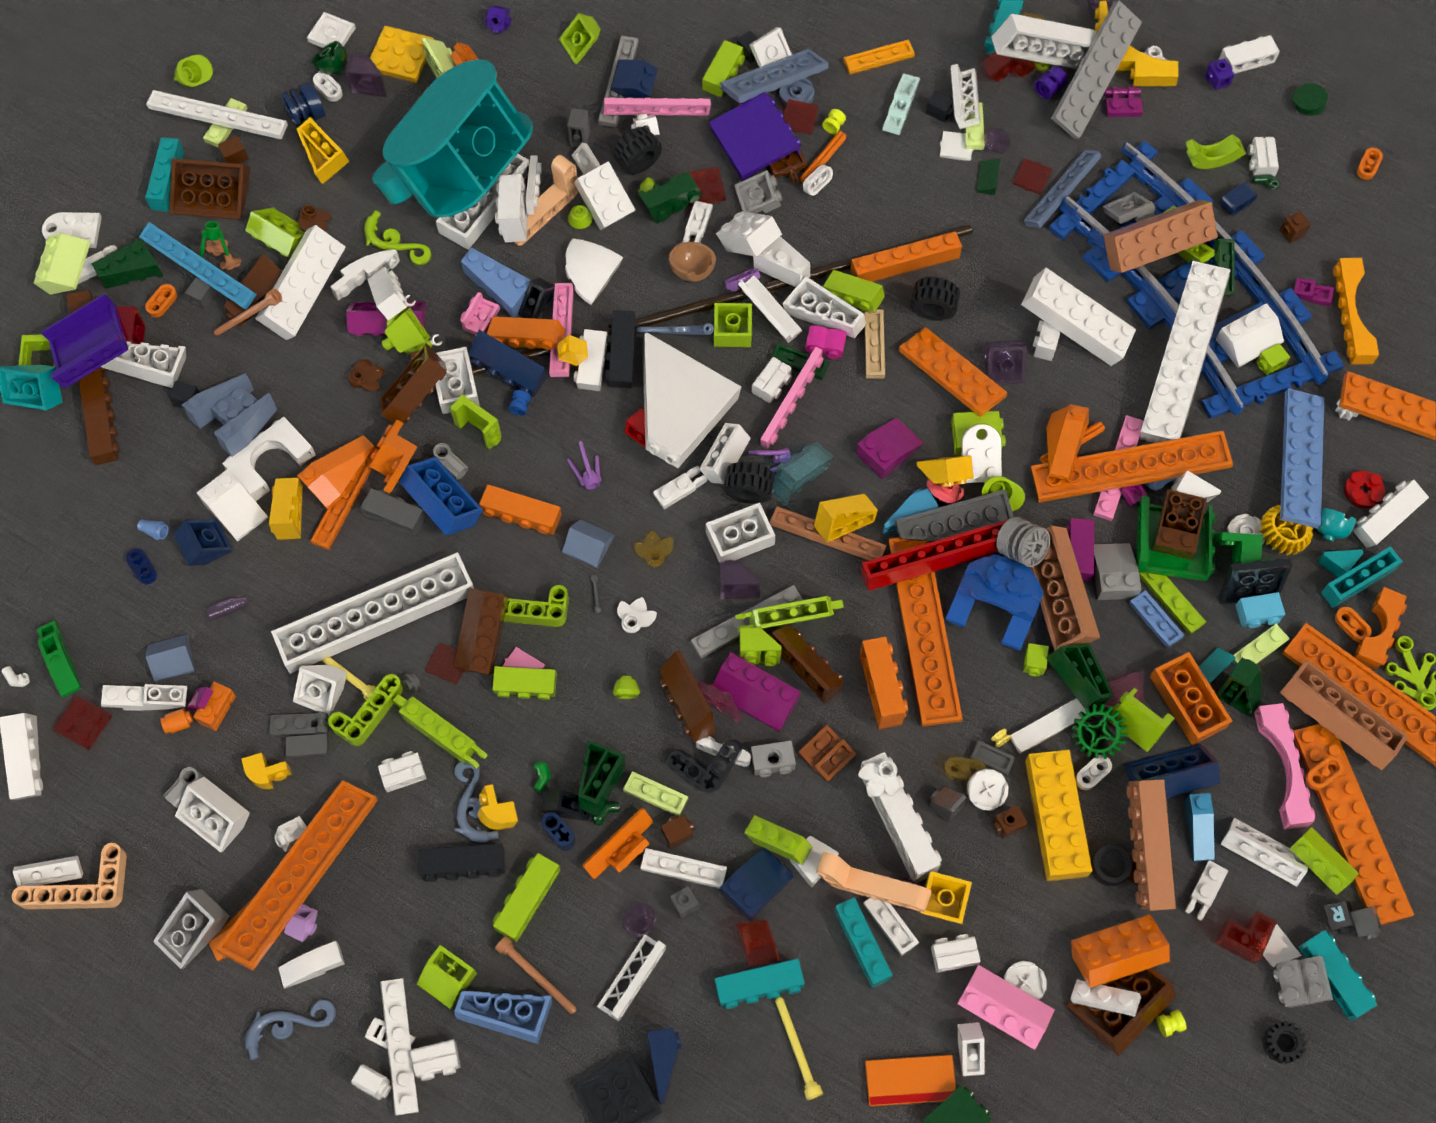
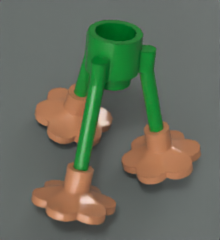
(217, 245)

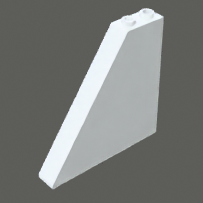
(680, 400)

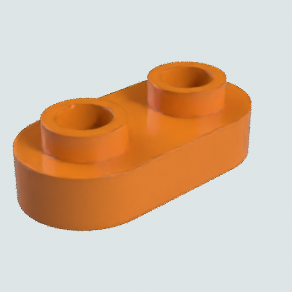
(1369, 165)
(160, 300)
(1353, 624)
(1323, 774)

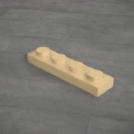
(874, 345)

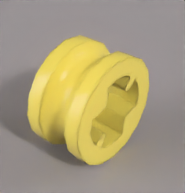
(1001, 738)

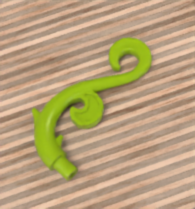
(370, 226)

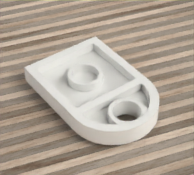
(74, 224)
(984, 452)

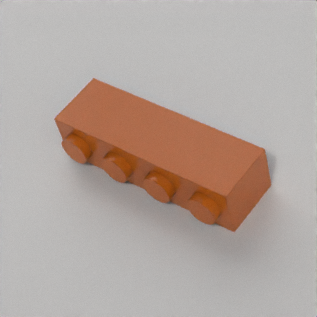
(527, 332)
(520, 510)

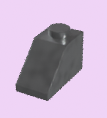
(946, 803)

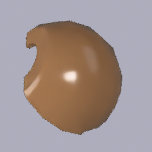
(692, 261)

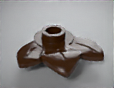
(310, 217)
(367, 375)

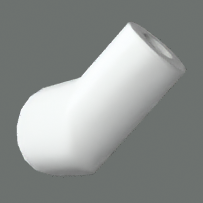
(15, 680)

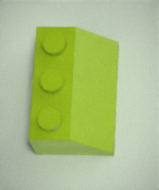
(275, 230)

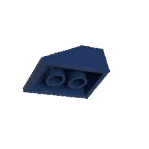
(756, 883)
(664, 1053)

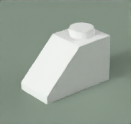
(971, 1049)

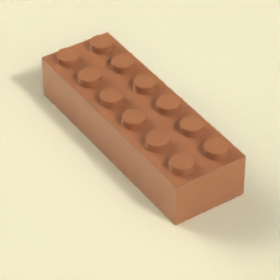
(1160, 236)
(1064, 594)
(1344, 715)
(1151, 845)

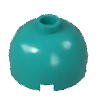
(1335, 525)

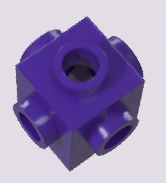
(498, 18)
(1219, 74)

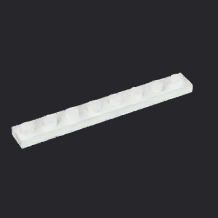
(217, 114)

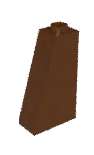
(260, 281)

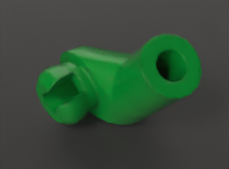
(544, 775)

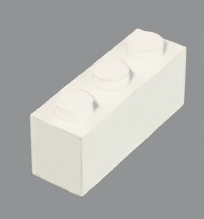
(1250, 54)
(591, 369)
(725, 451)

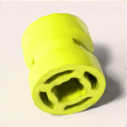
(833, 123)
(1171, 1022)

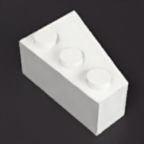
(783, 263)

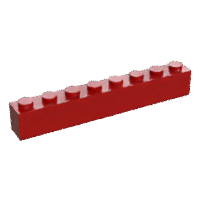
(931, 557)

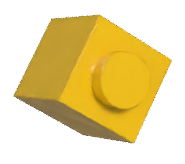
(572, 350)

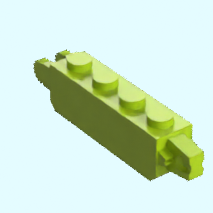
(790, 613)
(439, 730)

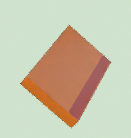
(910, 1080)

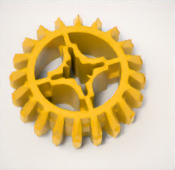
(1284, 533)

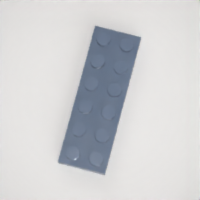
(774, 75)

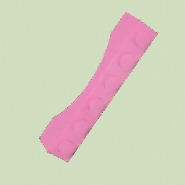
(1274, 725)

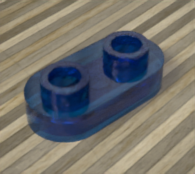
(140, 565)

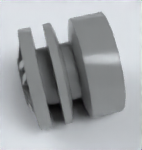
(1023, 541)

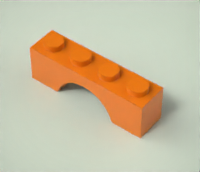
(1388, 608)

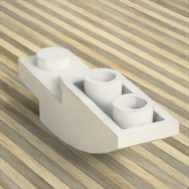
(363, 269)
(144, 698)

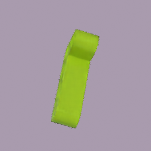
(547, 608)
(368, 708)

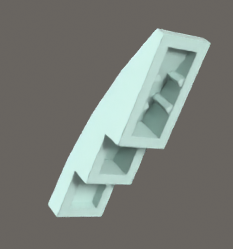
(901, 104)

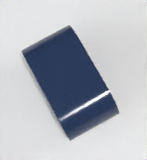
(1238, 198)
(554, 834)

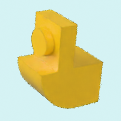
(262, 775)
(496, 815)

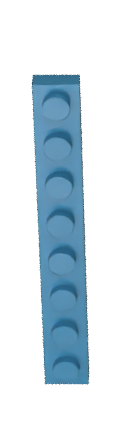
(198, 265)

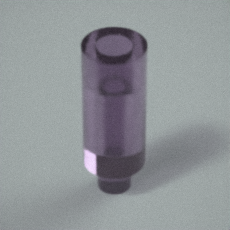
(226, 607)

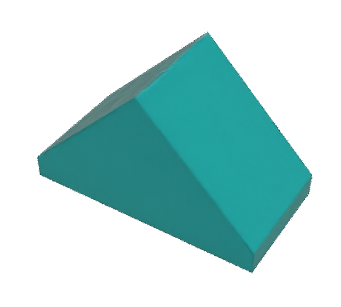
(1339, 561)

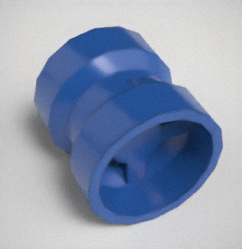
(519, 403)

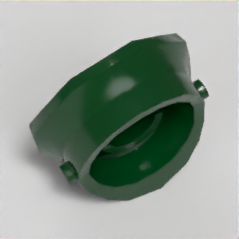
(1310, 99)

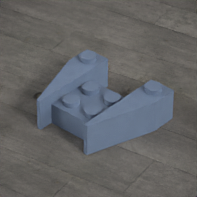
(235, 408)

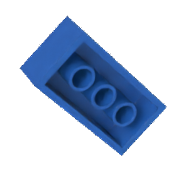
(440, 496)

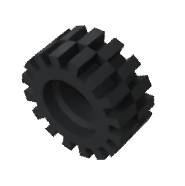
(1297, 1042)

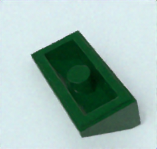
(988, 176)

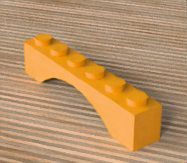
(1361, 343)

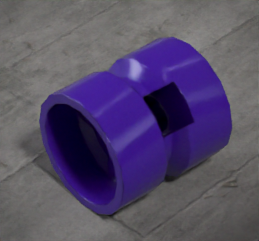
(1051, 82)

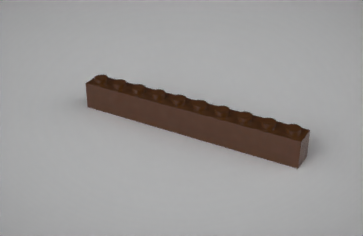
(96, 402)

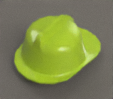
(193, 71)
(1014, 491)

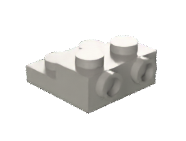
(759, 193)
(1130, 207)
(1303, 982)

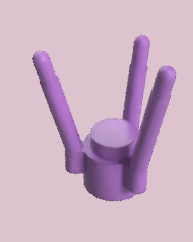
(779, 455)
(590, 479)

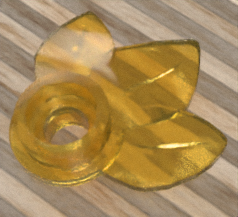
(654, 547)

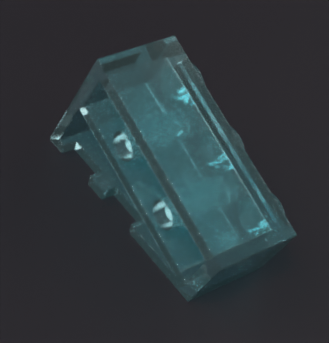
(799, 470)

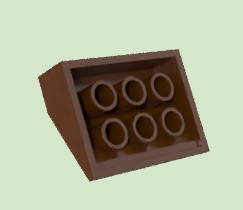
(208, 188)
(1118, 1029)

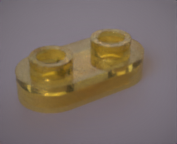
(964, 767)

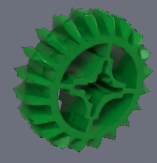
(1109, 735)

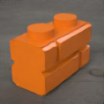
(216, 707)

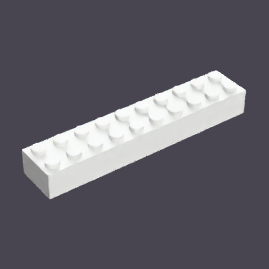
(1185, 353)
(372, 613)

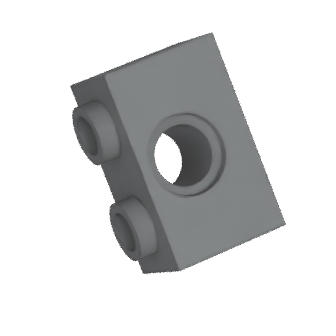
(780, 750)

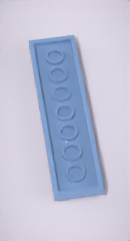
(1302, 458)

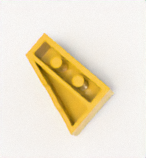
(321, 151)
(286, 508)
(844, 516)

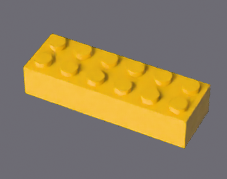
(1058, 815)

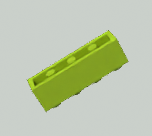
(526, 898)

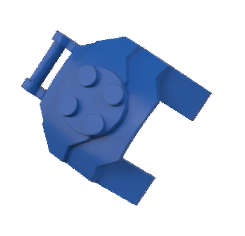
(1001, 584)

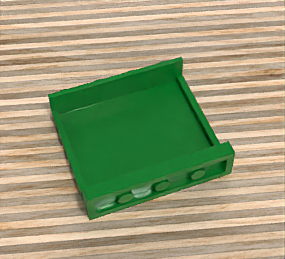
(1163, 564)

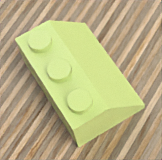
(437, 56)
(61, 263)

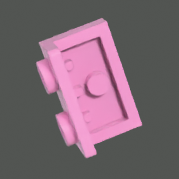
(478, 314)

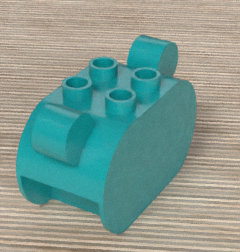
(453, 142)

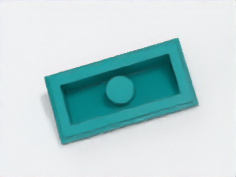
(1216, 664)

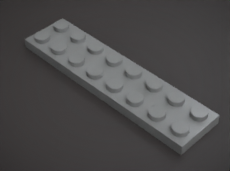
(1096, 70)

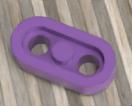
(732, 282)

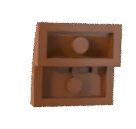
(826, 753)

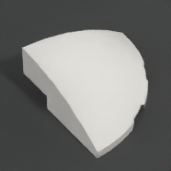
(590, 267)

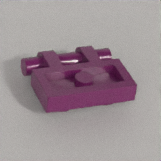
(1123, 106)

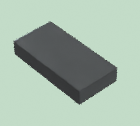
(306, 746)
(993, 758)

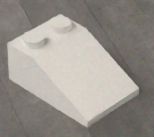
(458, 379)
(232, 505)

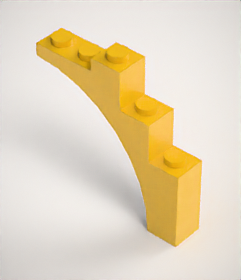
(1142, 68)

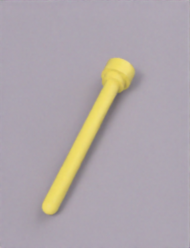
(366, 689)
(812, 1089)

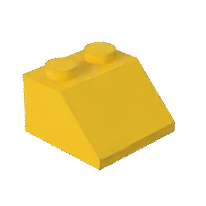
(948, 470)
(947, 897)

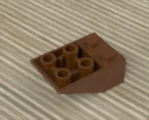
(1179, 524)

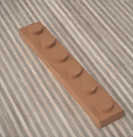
(805, 527)

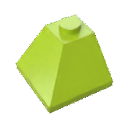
(580, 36)

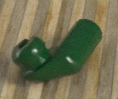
(1266, 179)
(608, 808)

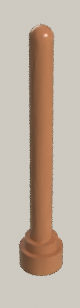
(272, 297)
(507, 948)

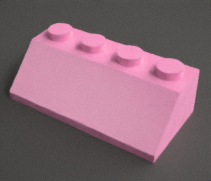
(1006, 1007)

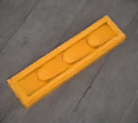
(878, 57)

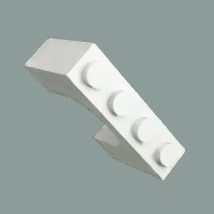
(278, 436)

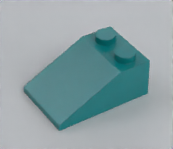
(29, 386)

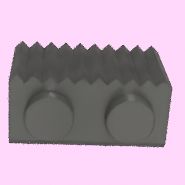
(578, 127)

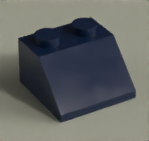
(634, 78)
(202, 541)

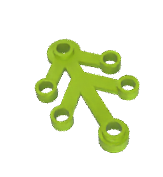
(1415, 676)

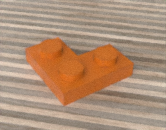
(462, 54)

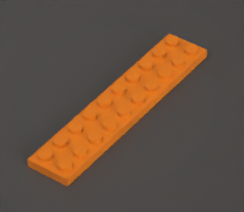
(1135, 466)
(927, 645)
(1368, 687)
(1354, 827)
(296, 875)

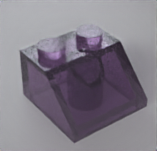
(364, 76)
(1006, 361)
(738, 581)

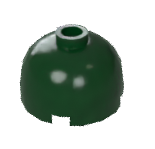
(331, 59)

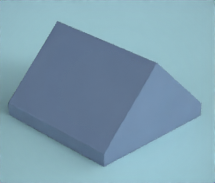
(587, 543)
(170, 658)

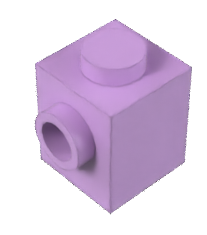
(302, 923)

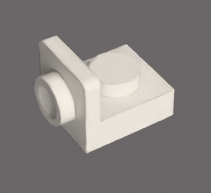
(289, 833)

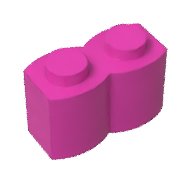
(829, 340)

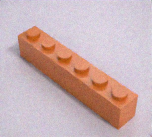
(907, 257)

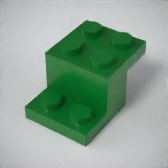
(1245, 547)

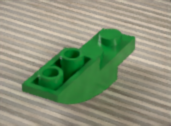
(57, 659)

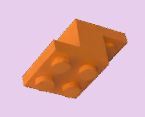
(392, 456)

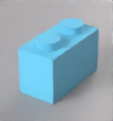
(1260, 610)

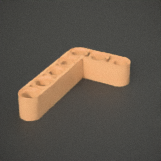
(555, 197)
(843, 877)
(78, 892)

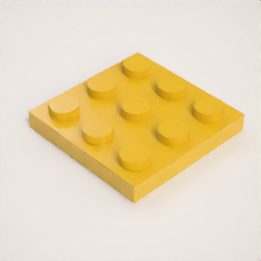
(399, 54)

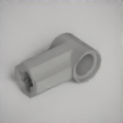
(450, 461)
(177, 790)

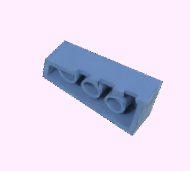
(496, 280)
(505, 1013)

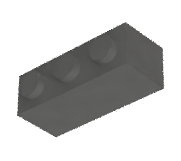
(393, 512)

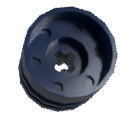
(303, 104)

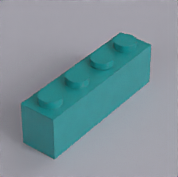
(1006, 8)
(160, 182)
(1361, 577)
(863, 943)
(1344, 981)
(759, 983)

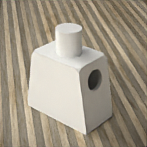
(809, 868)

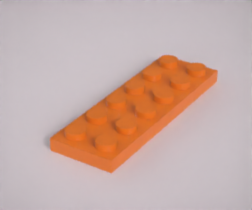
(953, 372)
(1388, 405)

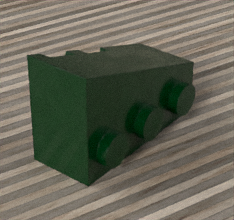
(670, 197)
(127, 265)
(1081, 673)
(1242, 687)
(599, 776)

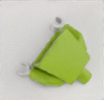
(407, 332)

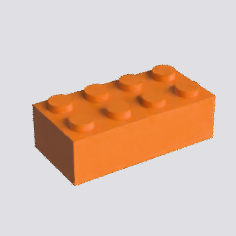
(883, 682)
(1190, 698)
(1120, 951)

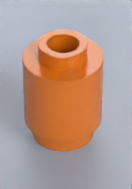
(176, 721)

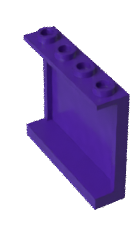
(754, 135)
(85, 340)

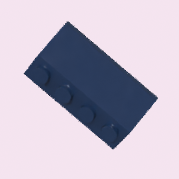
(506, 363)
(1180, 769)

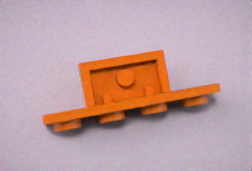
(621, 846)

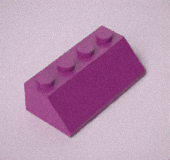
(367, 318)
(757, 692)

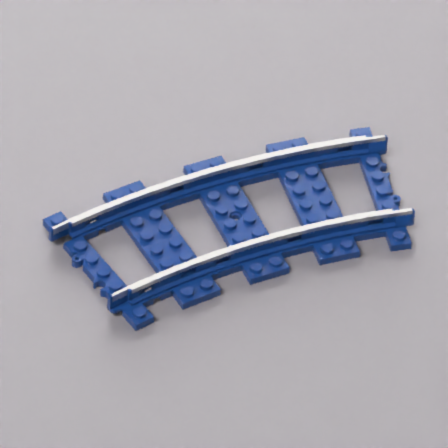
(1161, 299)

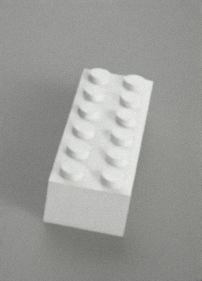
(1043, 41)
(470, 224)
(302, 282)
(1078, 317)
(905, 828)

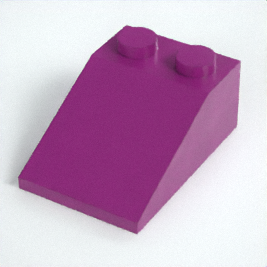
(888, 447)

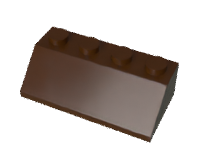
(412, 385)
(481, 631)
(807, 664)
(687, 698)

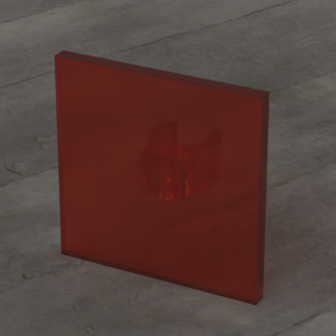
(757, 942)

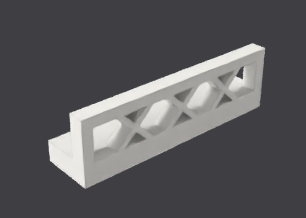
(959, 87)
(770, 308)
(1264, 853)
(638, 981)

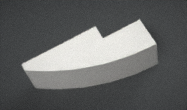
(311, 964)

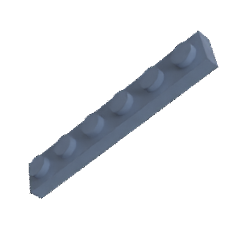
(1062, 188)

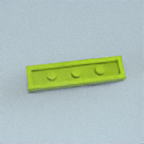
(1173, 601)

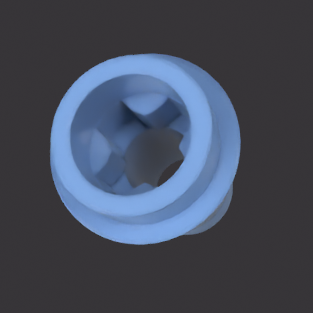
(155, 529)

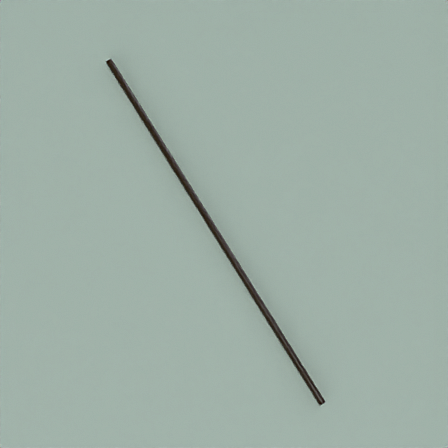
(730, 297)

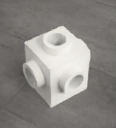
(650, 122)

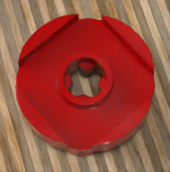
(1372, 482)

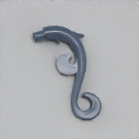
(705, 329)
(467, 802)
(253, 1037)

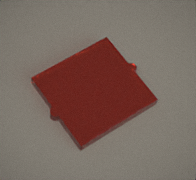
(800, 116)
(1032, 176)
(442, 664)

